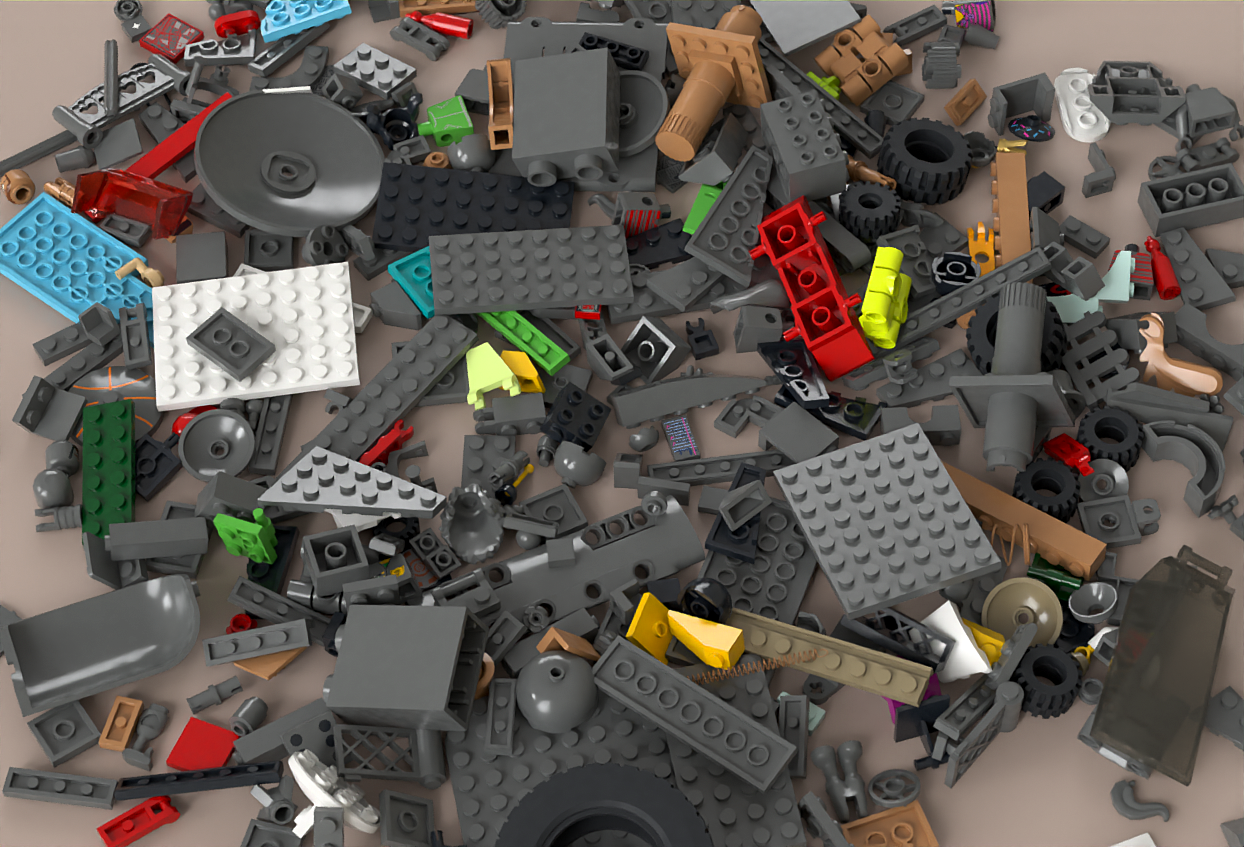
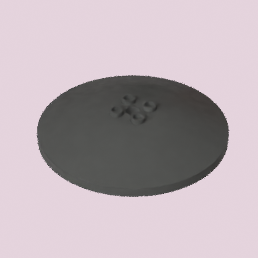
(261, 135)

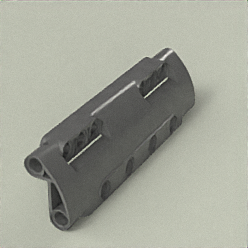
(659, 547)

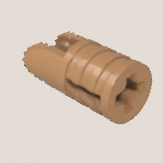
(61, 190)

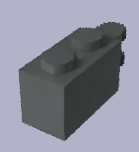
(512, 415)

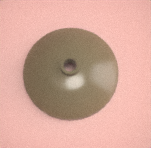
(1021, 596)

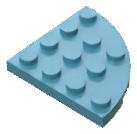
(293, 16)

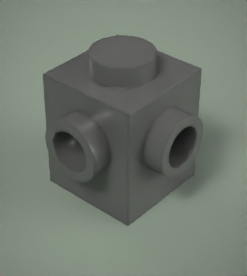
(342, 91)

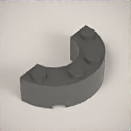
(1196, 452)

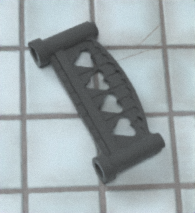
(88, 126)

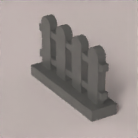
(1092, 372)

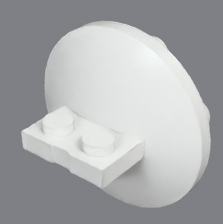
(328, 790)

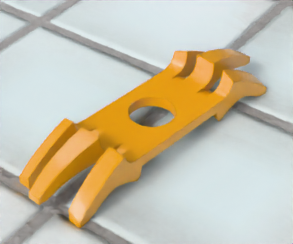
(982, 247)

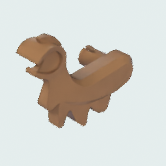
(1182, 376)

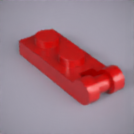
(138, 822)

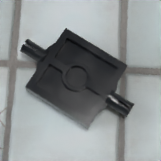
(154, 464)

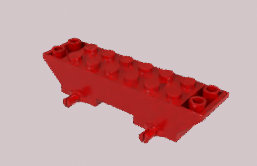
(815, 289)

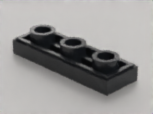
(624, 55)

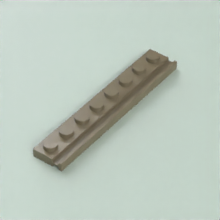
(844, 663)

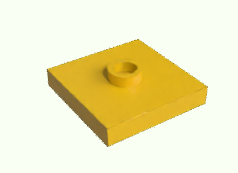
(651, 628)

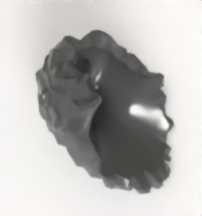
(472, 524)

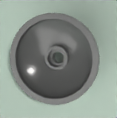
(213, 432)

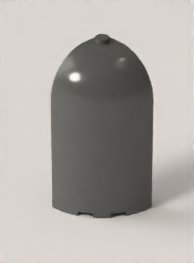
(101, 642)

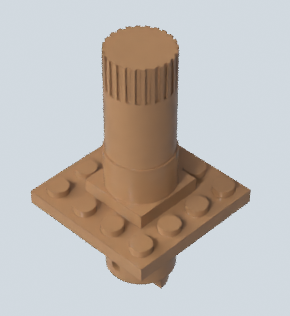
(717, 69)

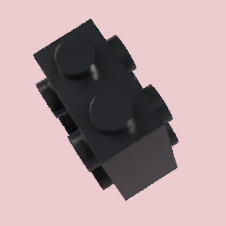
(575, 417)

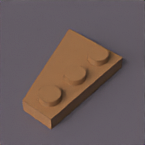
(892, 828)

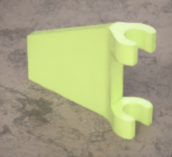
(487, 373)

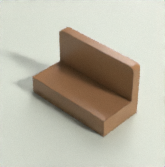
(561, 640)

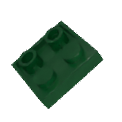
(1055, 577)

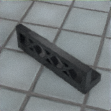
(901, 644)

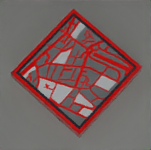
(170, 38)

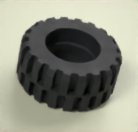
(928, 141)
(982, 336)

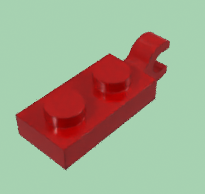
(387, 444)
(1070, 452)

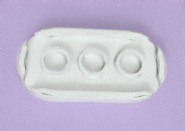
(1078, 114)

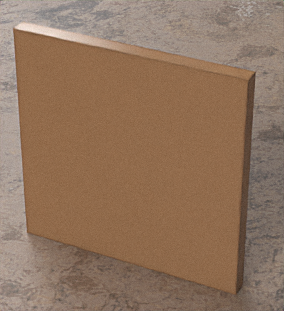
(269, 665)

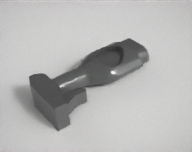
(147, 728)

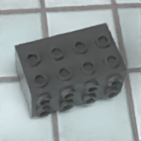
(804, 146)

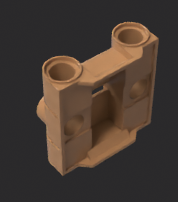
(855, 76)

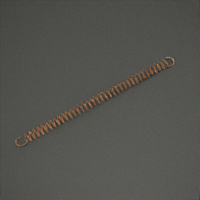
(773, 667)

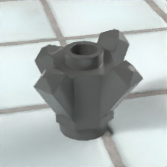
(276, 801)

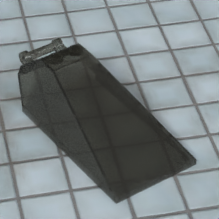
(1166, 664)

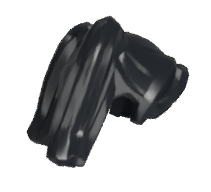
(395, 121)

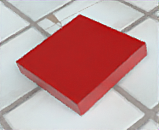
(202, 747)

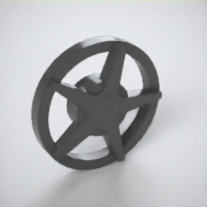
(1167, 169)
(894, 788)

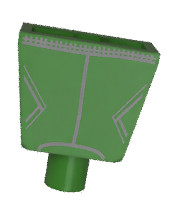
(447, 122)

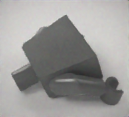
(1206, 113)

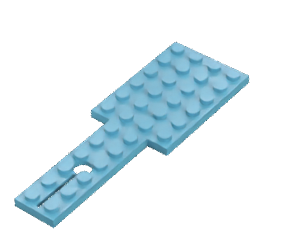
(70, 262)

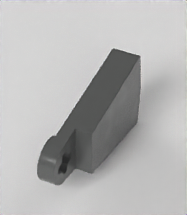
(828, 686)

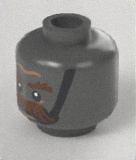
(63, 456)

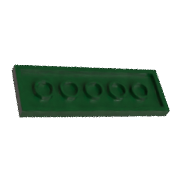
(108, 466)

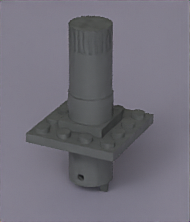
(1016, 392)

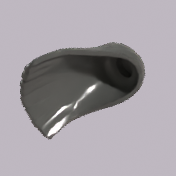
(765, 294)

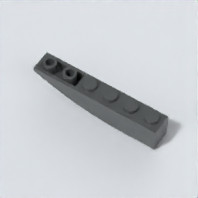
(677, 395)

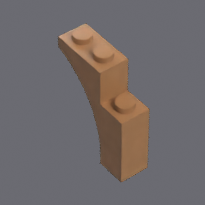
(500, 103)

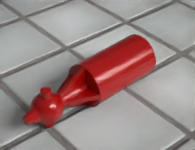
(445, 23)
(1162, 271)

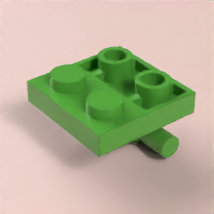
(248, 538)

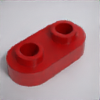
(237, 23)

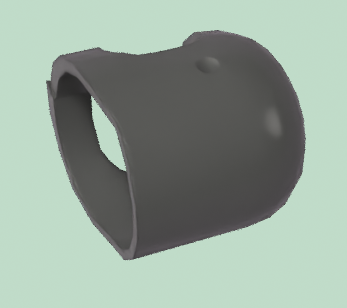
(53, 489)

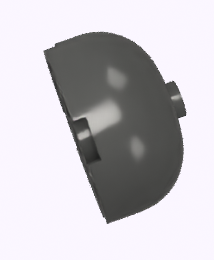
(557, 691)

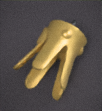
(1006, 146)

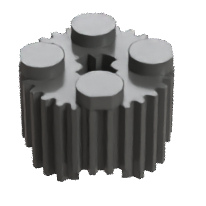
(500, 11)
(941, 65)

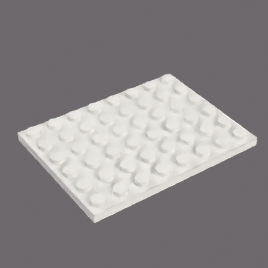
(297, 309)

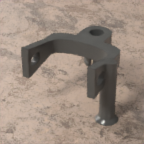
(216, 84)
(411, 471)

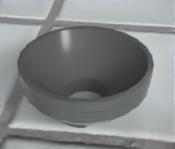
(1091, 597)

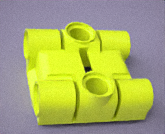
(885, 299)

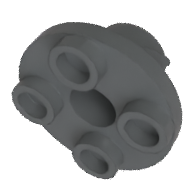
(324, 246)

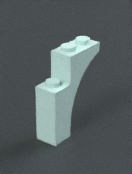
(1116, 290)

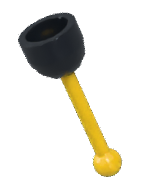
(508, 493)

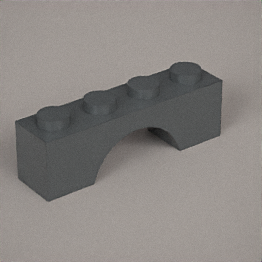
(1196, 338)

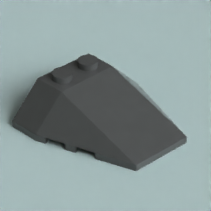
(1134, 93)

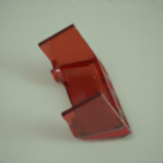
(132, 197)

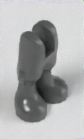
(843, 790)

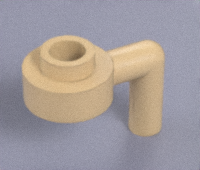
(150, 277)

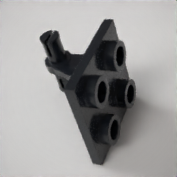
(919, 722)

